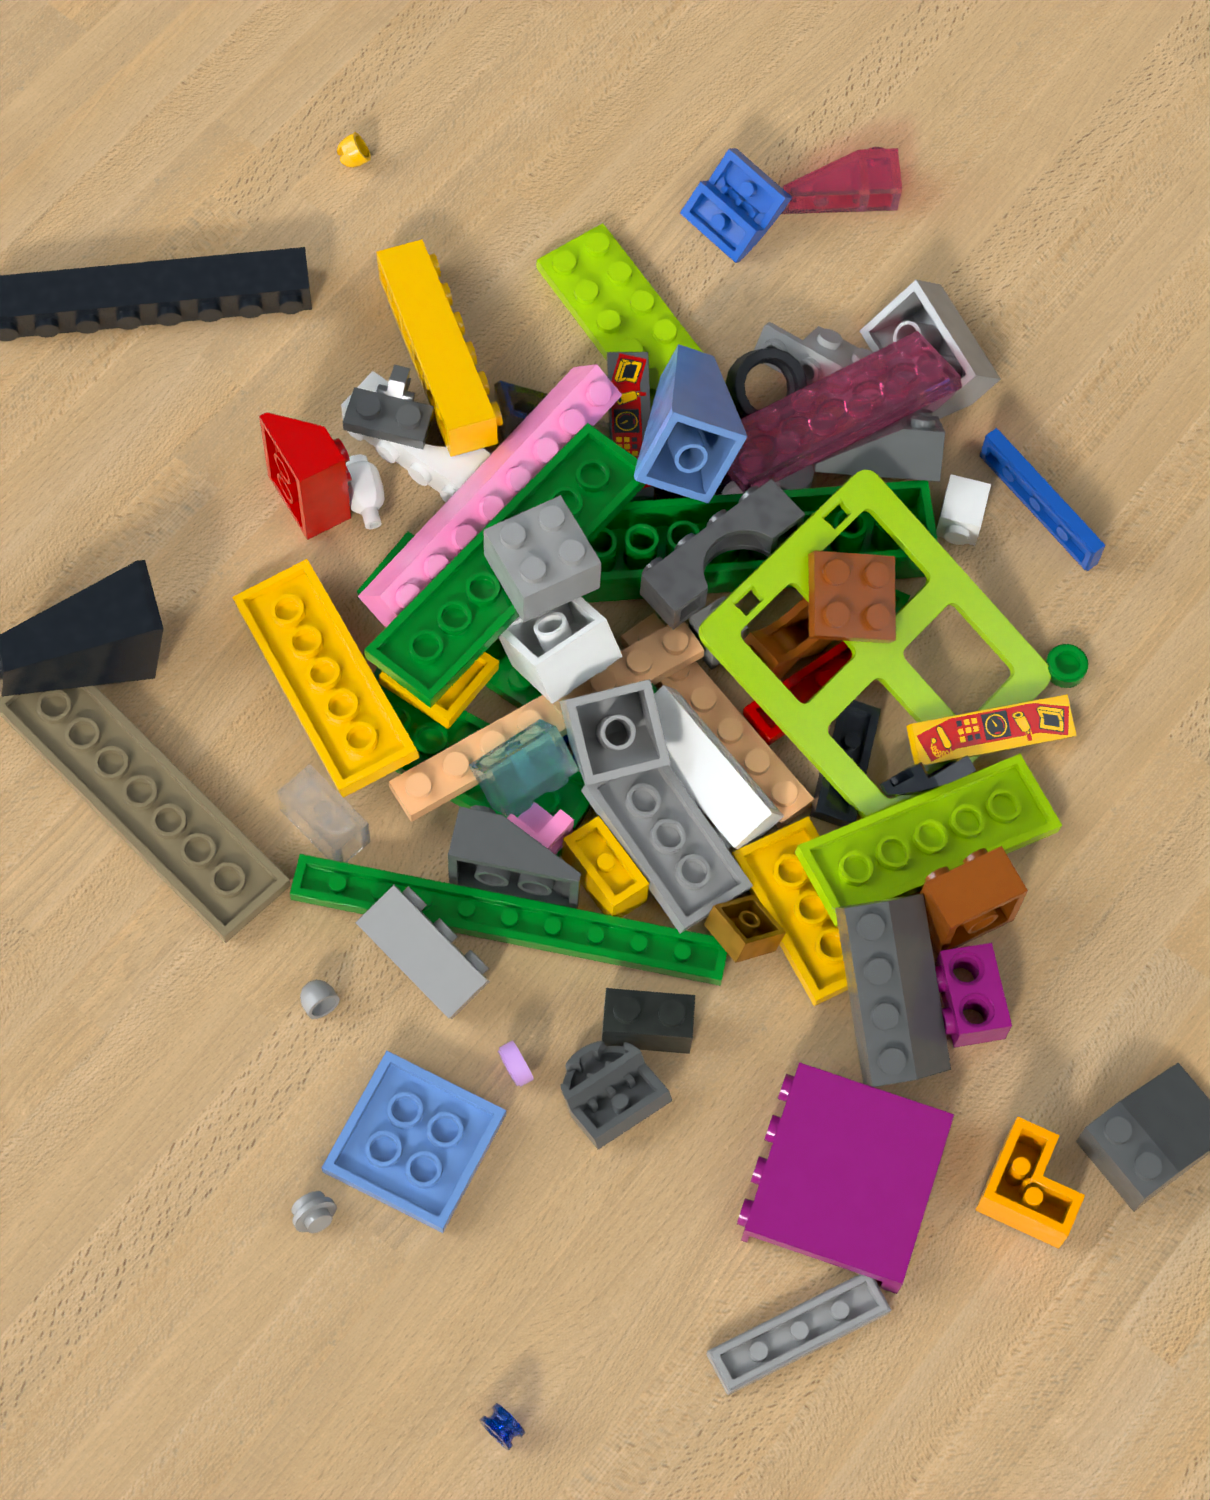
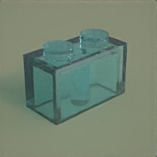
(524, 768)

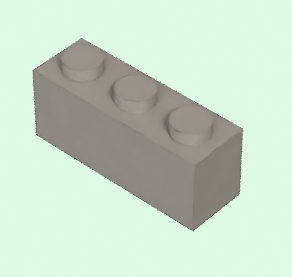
(424, 950)

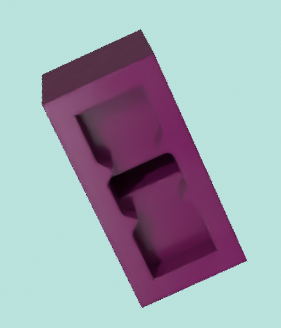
(982, 994)

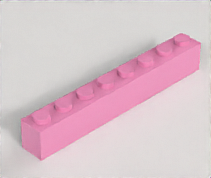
(575, 401)

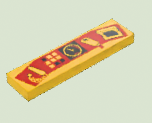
(991, 730)

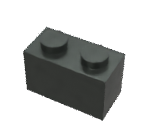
(648, 1020)

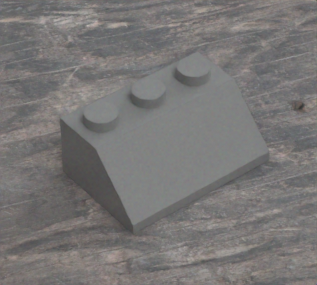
(931, 312)

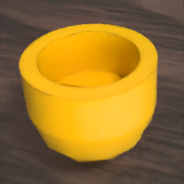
(353, 151)

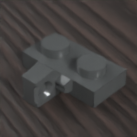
(390, 412)

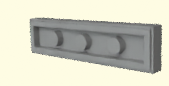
(798, 1332)

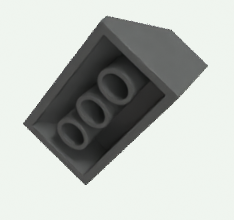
(893, 990)

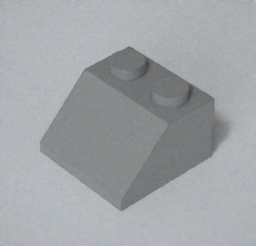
(615, 732)

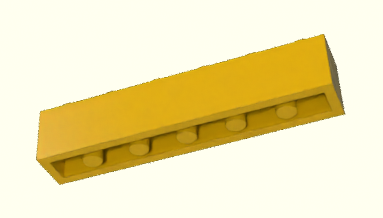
(438, 347)

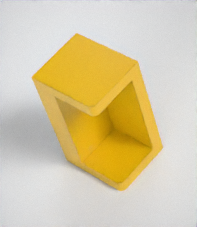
(605, 869)

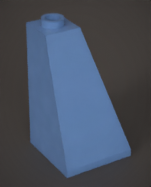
(690, 428)

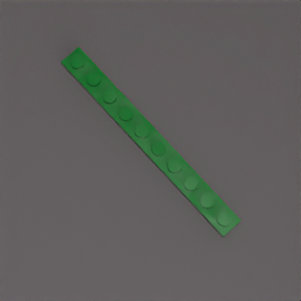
(518, 920)

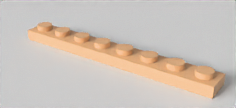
(449, 772)

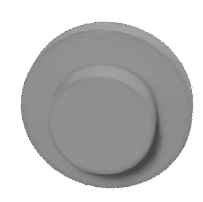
(313, 1212)

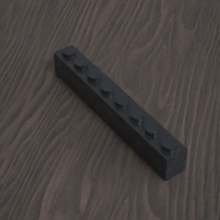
(154, 293)

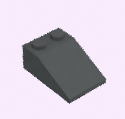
(901, 450)
(503, 859)
(1150, 1136)

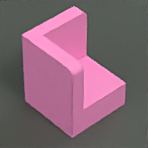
(545, 827)

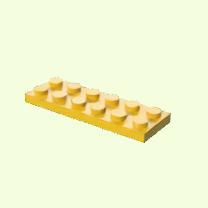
(325, 678)

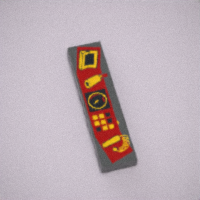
(632, 410)

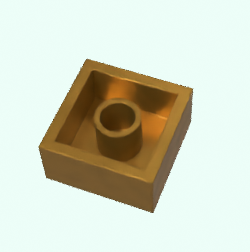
(744, 928)

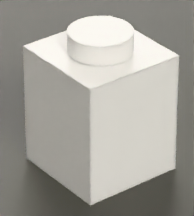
(962, 510)

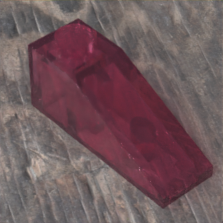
(853, 183)

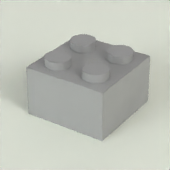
(542, 558)

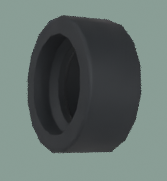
(738, 372)

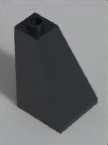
(87, 639)

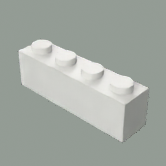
(713, 775)

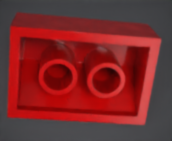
(307, 472)

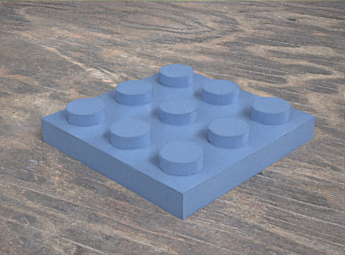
(414, 1141)

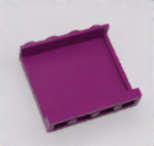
(846, 1174)

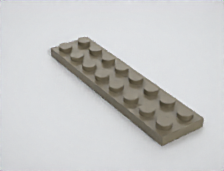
(149, 804)

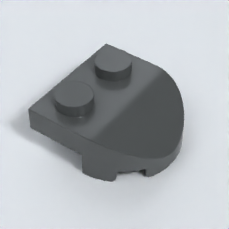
(611, 1090)

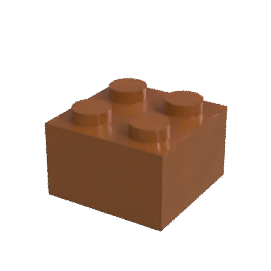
(972, 898)

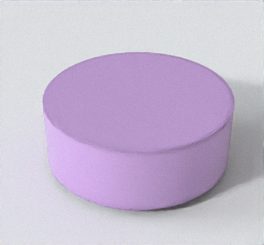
(515, 1064)

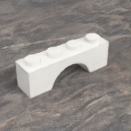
(425, 466)

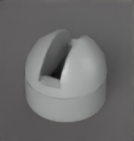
(318, 999)

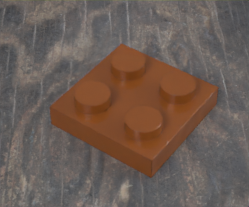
(852, 597)

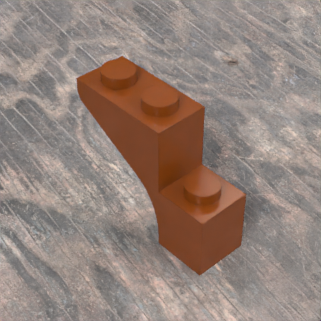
(786, 640)

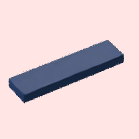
(1042, 500)

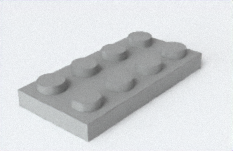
(669, 843)

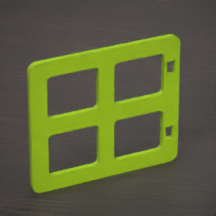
(944, 586)

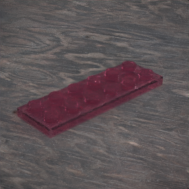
(841, 410)

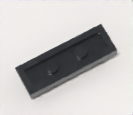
(854, 733)

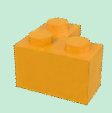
(1020, 1192)

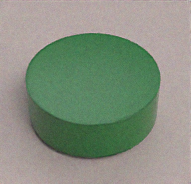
(1067, 665)

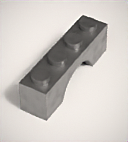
(757, 523)

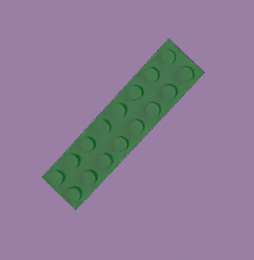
(466, 603)

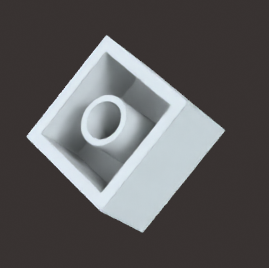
(561, 648)

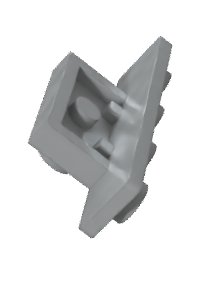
(818, 353)

